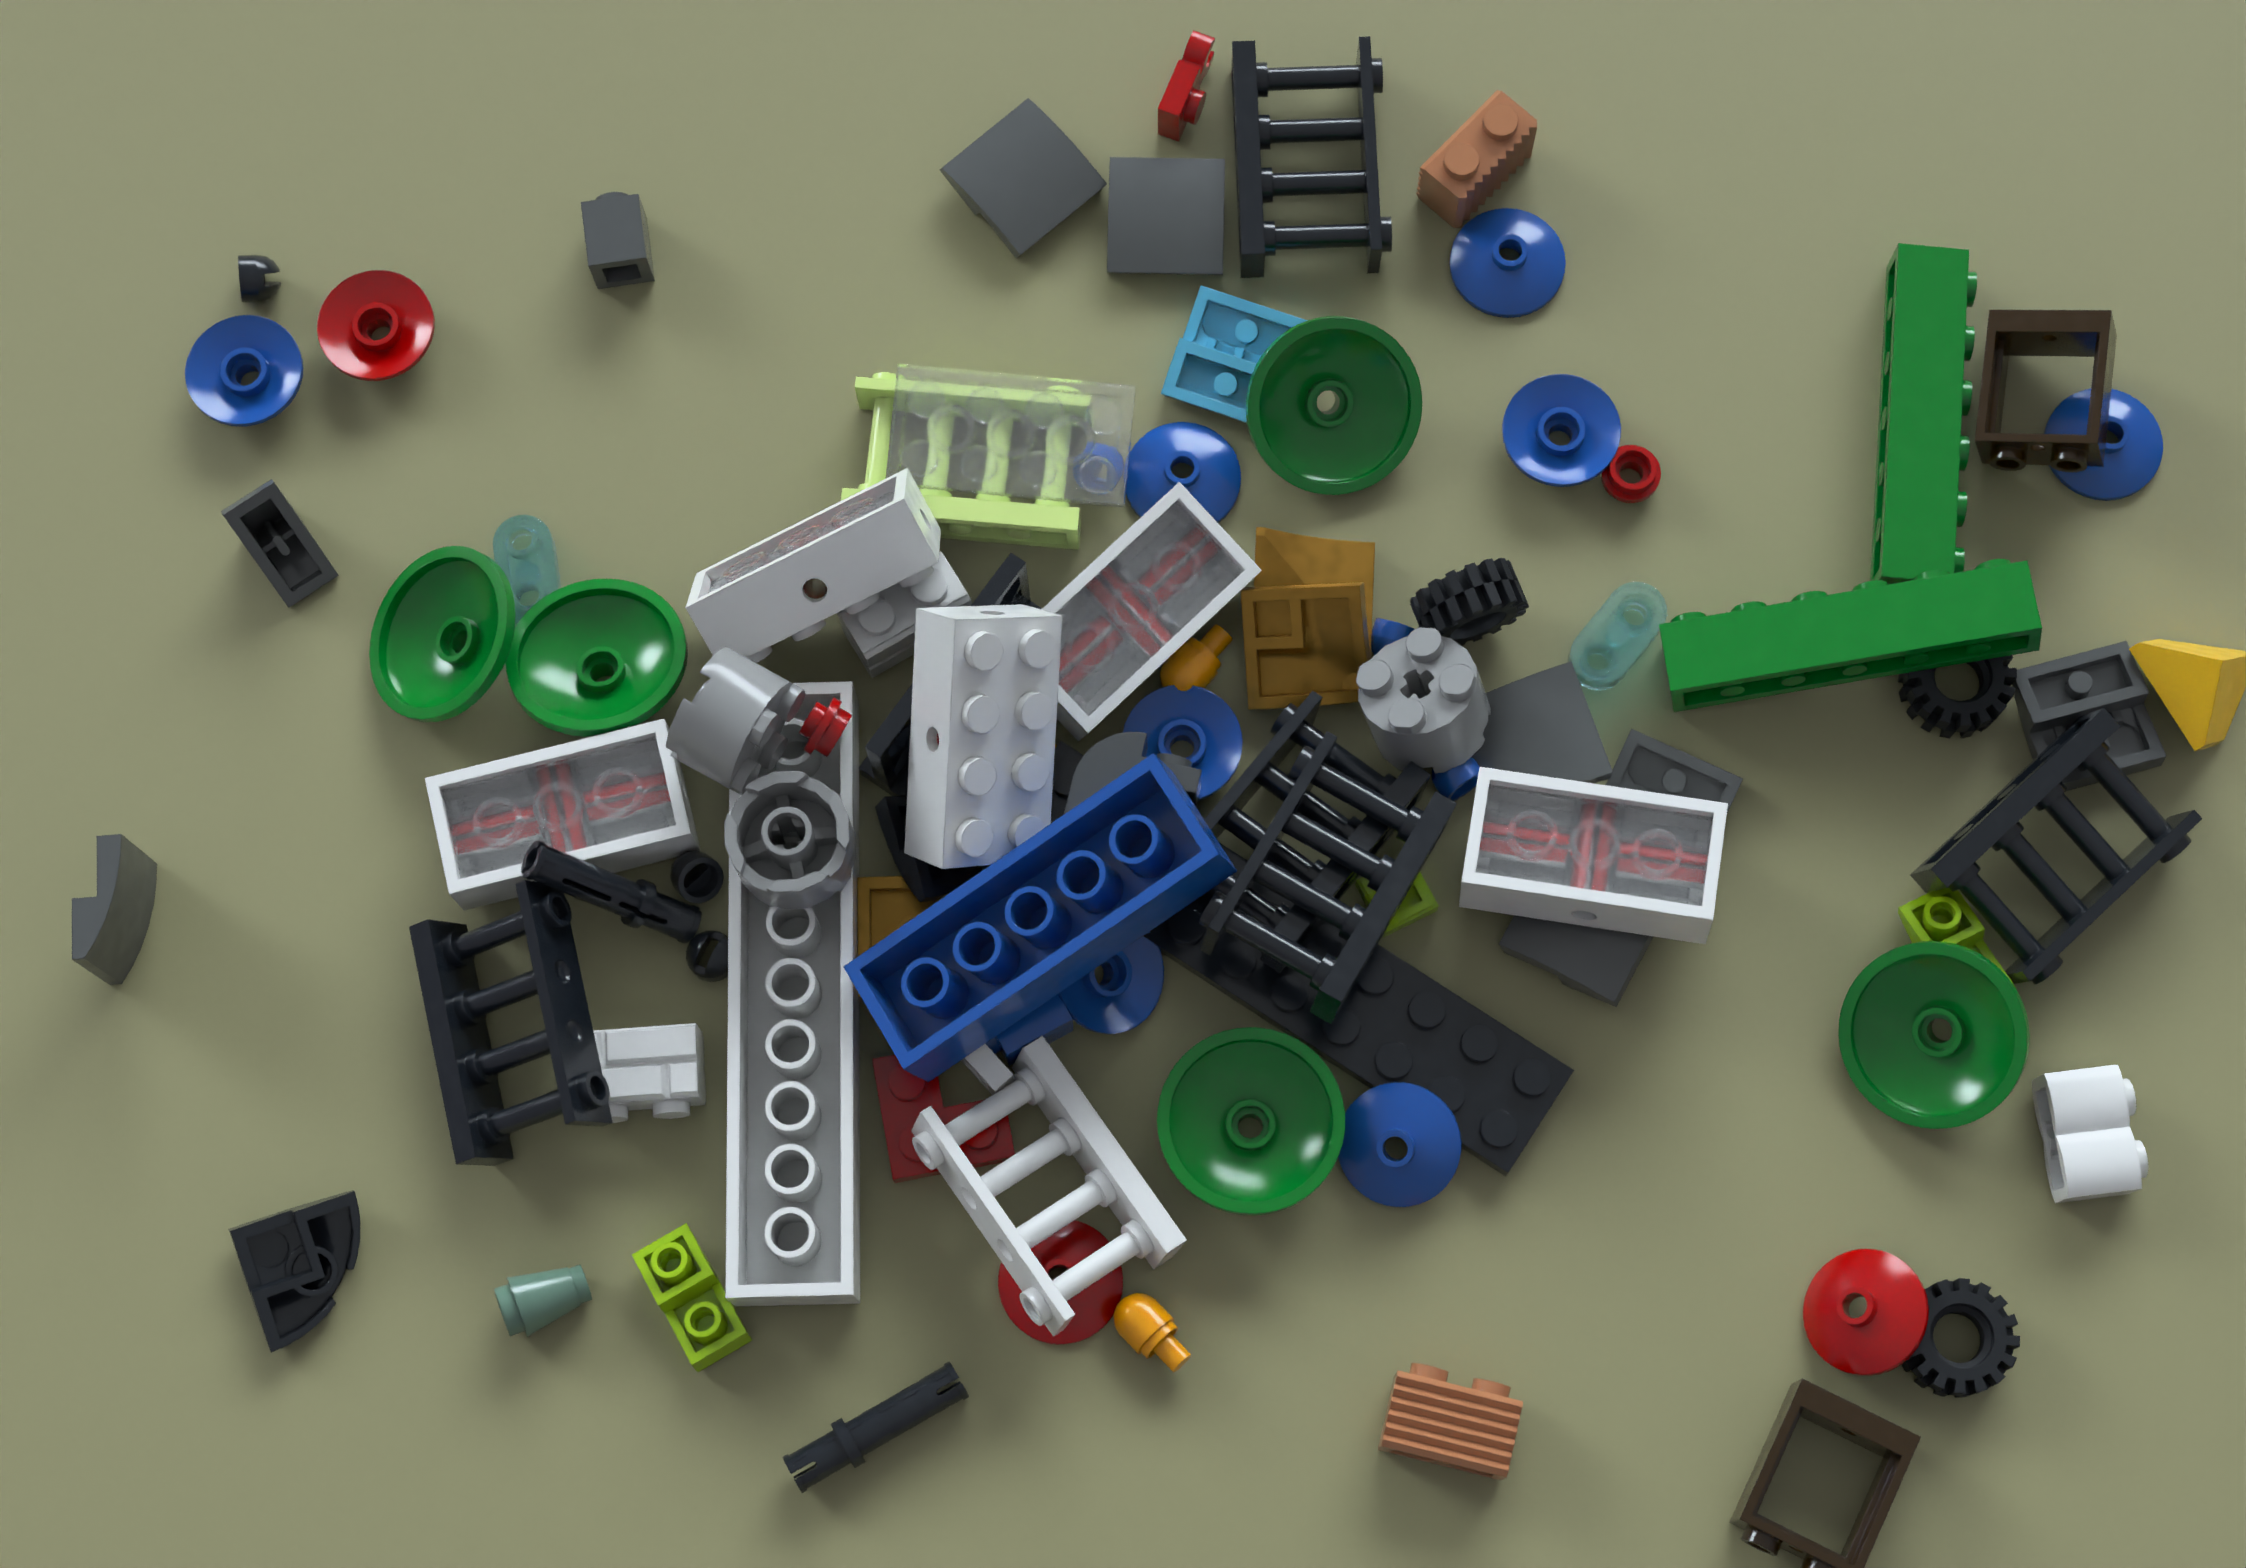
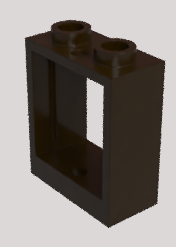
(2045, 334)
(1852, 1423)

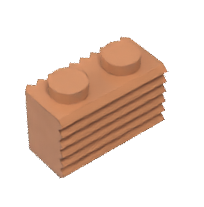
(1477, 159)
(1450, 1422)

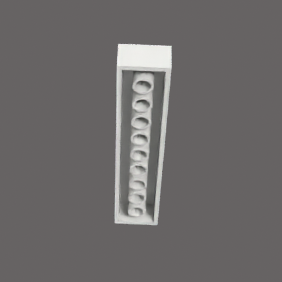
(796, 1066)

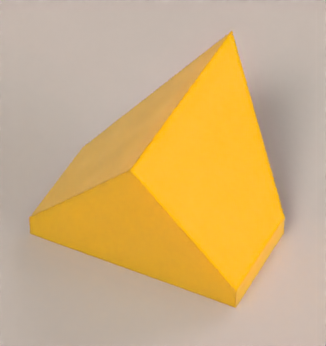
(2196, 685)

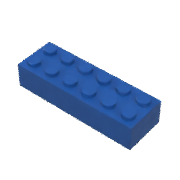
(1039, 919)

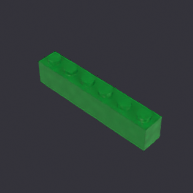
(1922, 413)
(1851, 635)

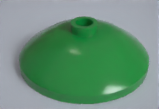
(1372, 413)
(594, 633)
(442, 634)
(1898, 1058)
(1261, 1078)

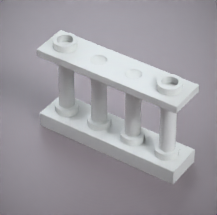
(1074, 1131)

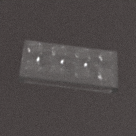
(1012, 434)

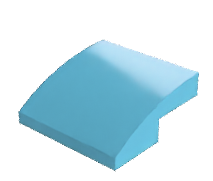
(1222, 350)

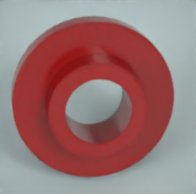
(1641, 461)
(824, 727)

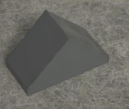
(280, 543)

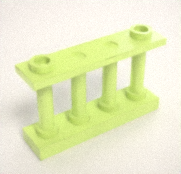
(978, 519)

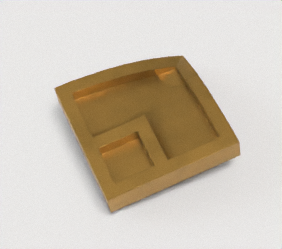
(1314, 560)
(1304, 643)

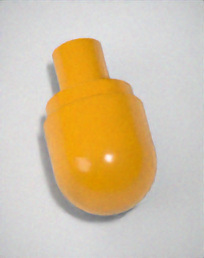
(1195, 661)
(1149, 1329)

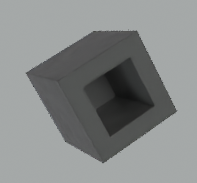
(617, 240)

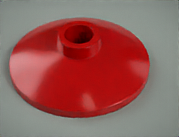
(362, 306)
(1091, 1306)
(1888, 1328)

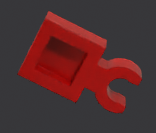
(1183, 98)

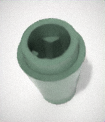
(541, 1298)

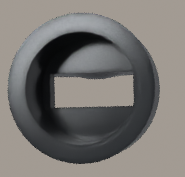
(252, 278)
(697, 882)
(718, 963)

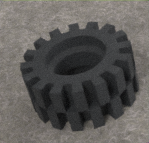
(1471, 601)
(1955, 715)
(1995, 1346)

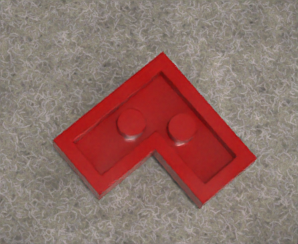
(901, 1101)

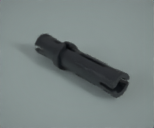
(634, 901)
(875, 1427)

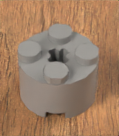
(1424, 701)
(734, 721)
(782, 805)

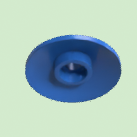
(1501, 285)
(231, 351)
(1568, 406)
(2128, 463)
(1214, 464)
(1196, 718)
(1125, 994)
(1422, 1123)

